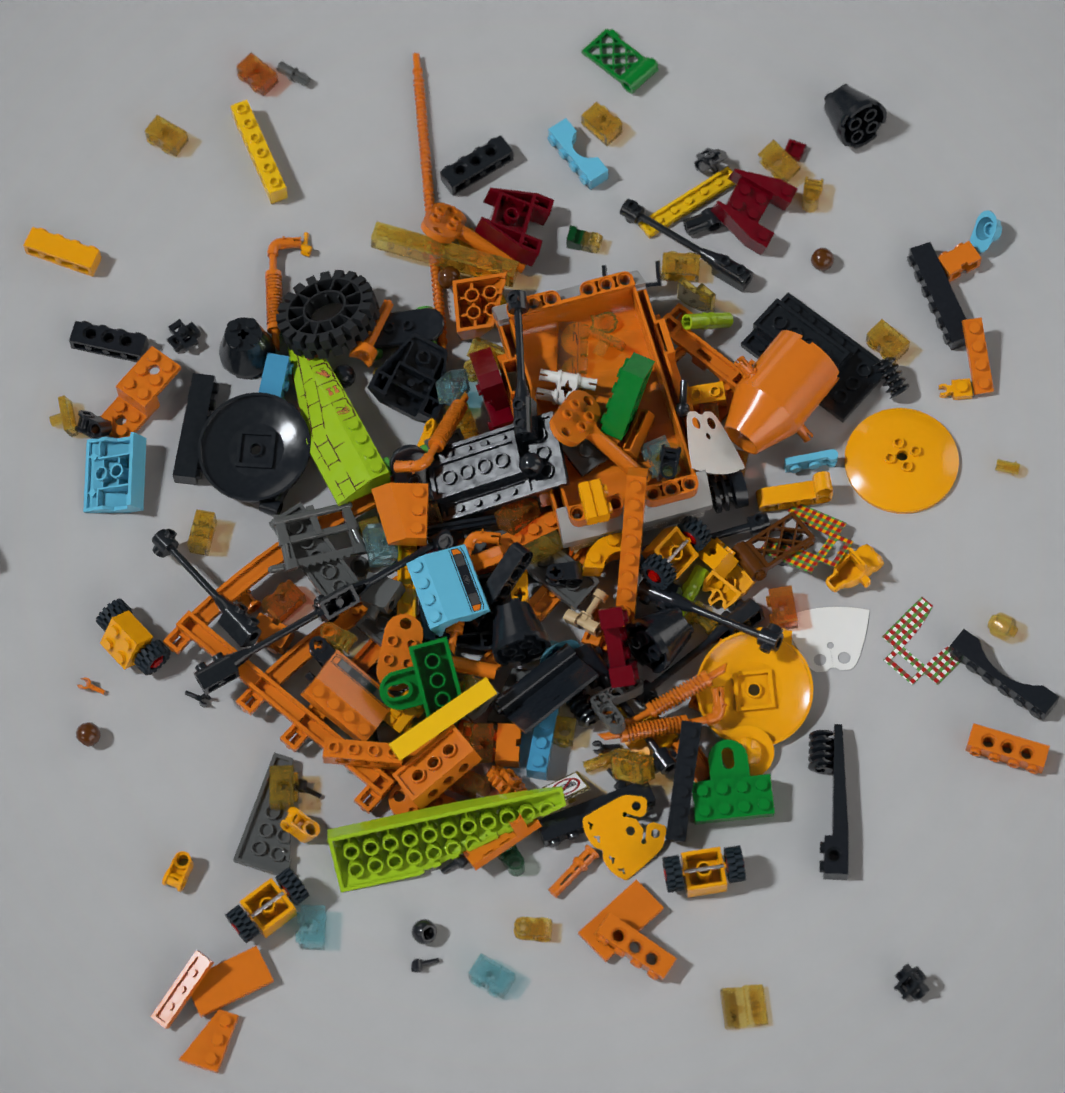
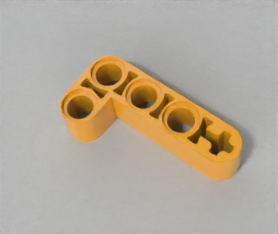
(788, 495)

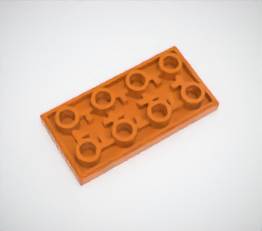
(633, 907)
(231, 981)

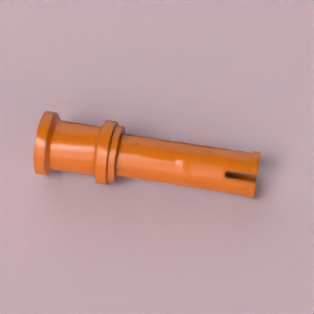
(581, 865)

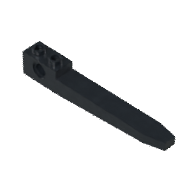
(839, 840)

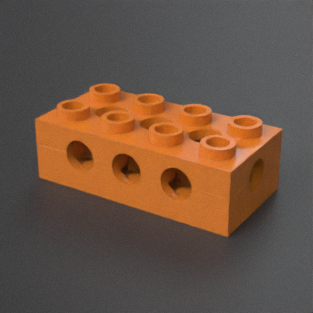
(437, 767)

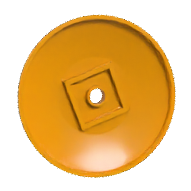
(896, 483)
(782, 682)

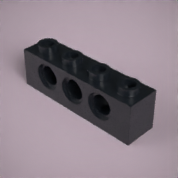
(472, 173)
(98, 345)

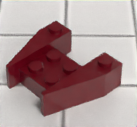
(748, 204)
(510, 221)
(491, 388)
(621, 670)

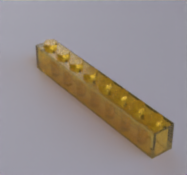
(429, 251)

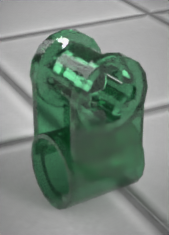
(513, 855)

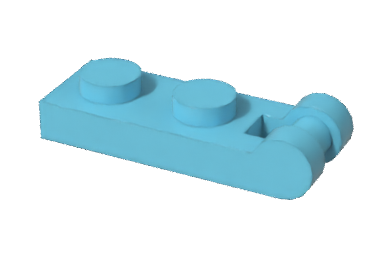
(811, 461)

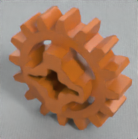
(505, 780)

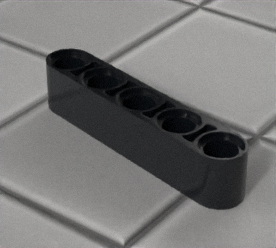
(503, 581)

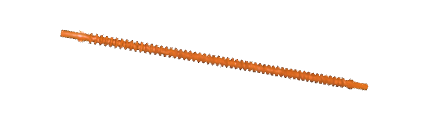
(427, 179)

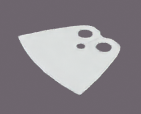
(713, 454)
(838, 625)

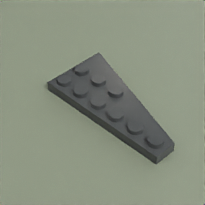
(264, 842)

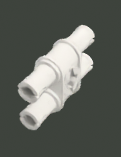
(560, 379)

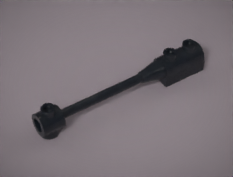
(722, 266)
(523, 405)
(754, 524)
(349, 594)
(746, 612)
(234, 617)
(768, 637)
(225, 667)
(663, 758)

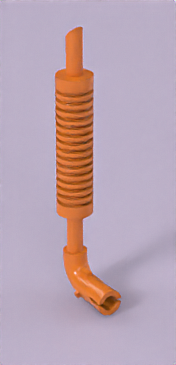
(274, 284)
(439, 438)
(473, 538)
(676, 695)
(670, 725)

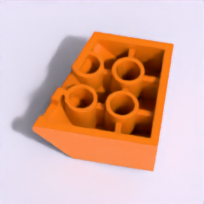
(474, 303)
(403, 512)

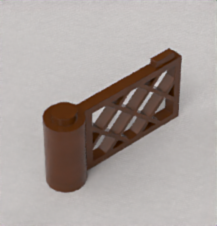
(750, 557)

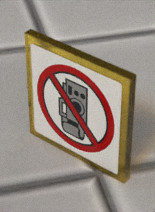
(572, 786)

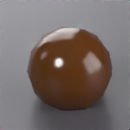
(822, 259)
(447, 275)
(88, 734)

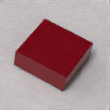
(795, 149)

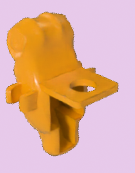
(855, 568)

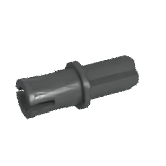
(293, 74)

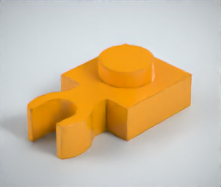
(959, 389)

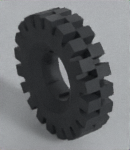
(341, 330)

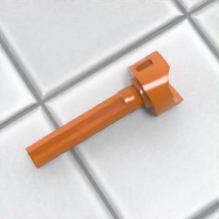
(365, 349)

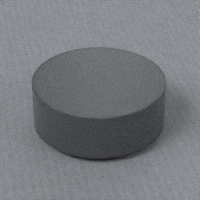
(360, 566)

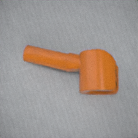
(90, 686)

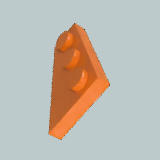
(212, 1042)

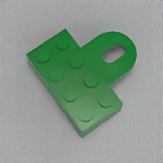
(626, 395)
(430, 679)
(731, 792)

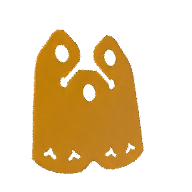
(614, 840)

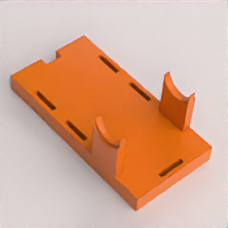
(489, 851)

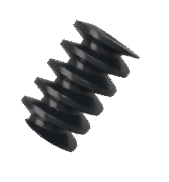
(891, 376)
(582, 709)
(819, 751)

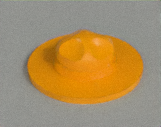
(757, 745)

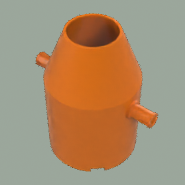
(779, 393)

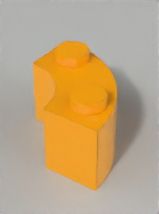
(601, 553)

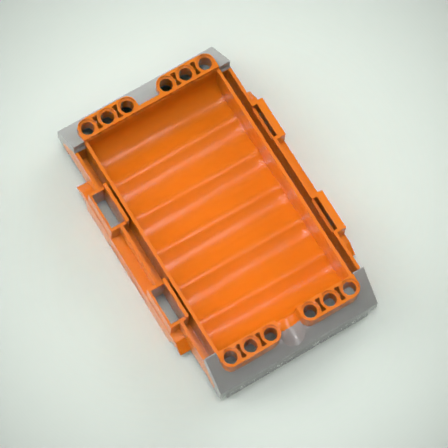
(640, 330)

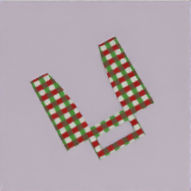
(902, 632)

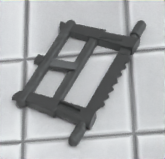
(285, 541)

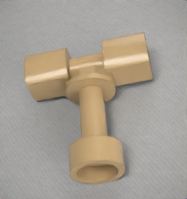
(585, 618)

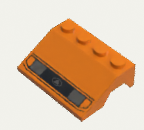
(347, 697)

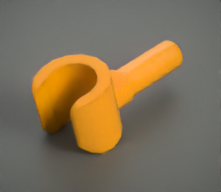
(305, 248)

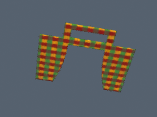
(823, 523)

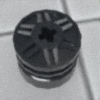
(728, 490)

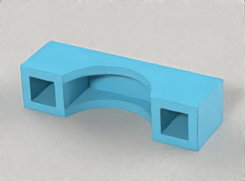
(590, 170)

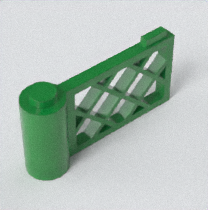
(635, 73)

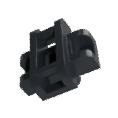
(710, 160)
(182, 333)
(913, 984)

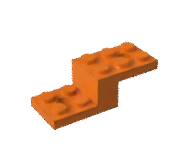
(139, 392)

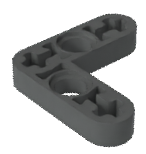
(609, 704)

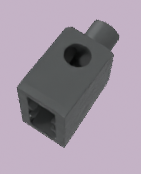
(382, 596)

